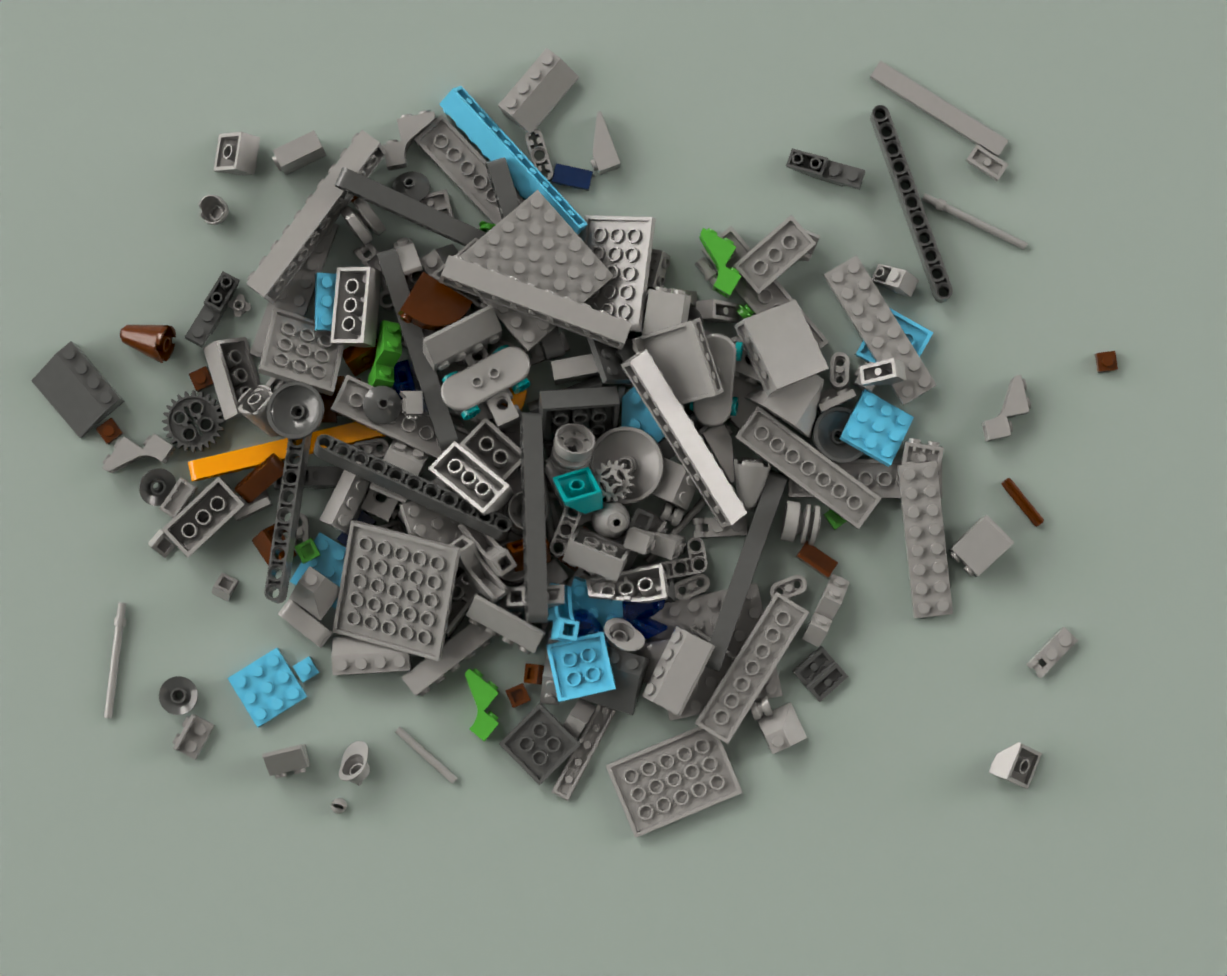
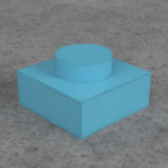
(306, 669)

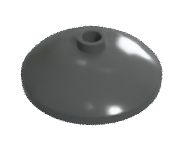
(285, 404)
(832, 424)

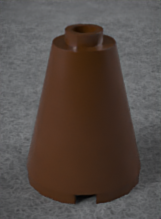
(150, 340)

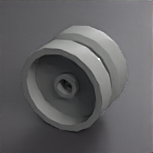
(362, 221)

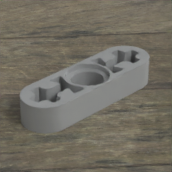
(548, 167)

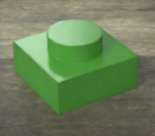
(834, 519)
(307, 550)

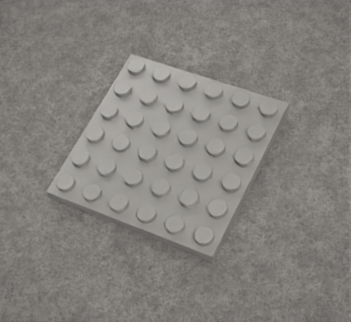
(539, 250)
(396, 590)
(704, 612)

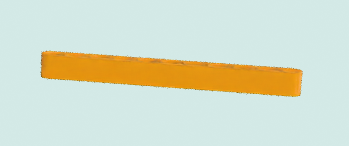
(255, 455)

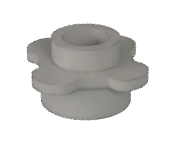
(238, 311)

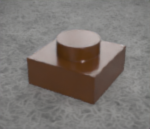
(1106, 361)
(201, 378)
(109, 431)
(533, 673)
(518, 695)

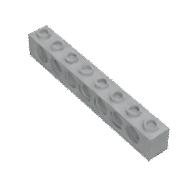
(502, 418)

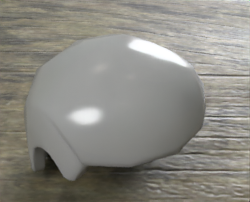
(213, 209)

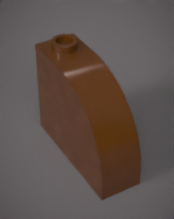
(433, 304)

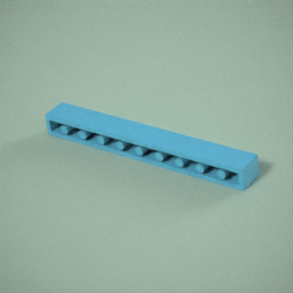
(496, 145)

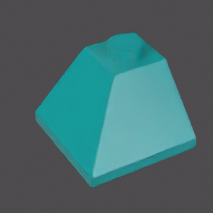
(579, 490)

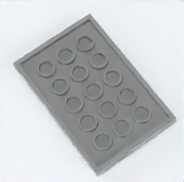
(626, 251)
(673, 780)

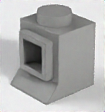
(412, 404)

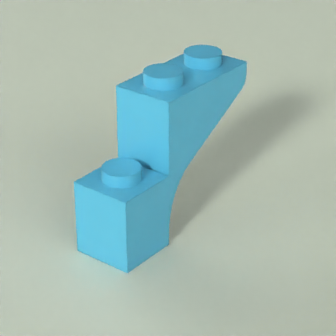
(564, 626)

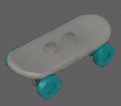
(486, 379)
(717, 409)

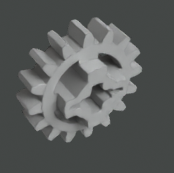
(614, 473)

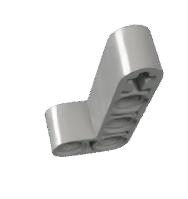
(687, 562)

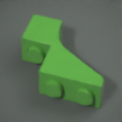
(720, 252)
(387, 354)
(483, 694)

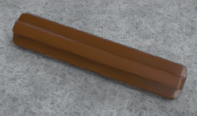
(1022, 502)

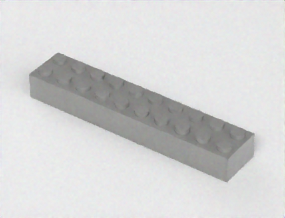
(313, 220)

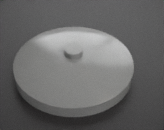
(640, 454)

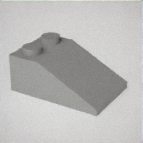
(404, 458)

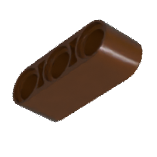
(260, 478)

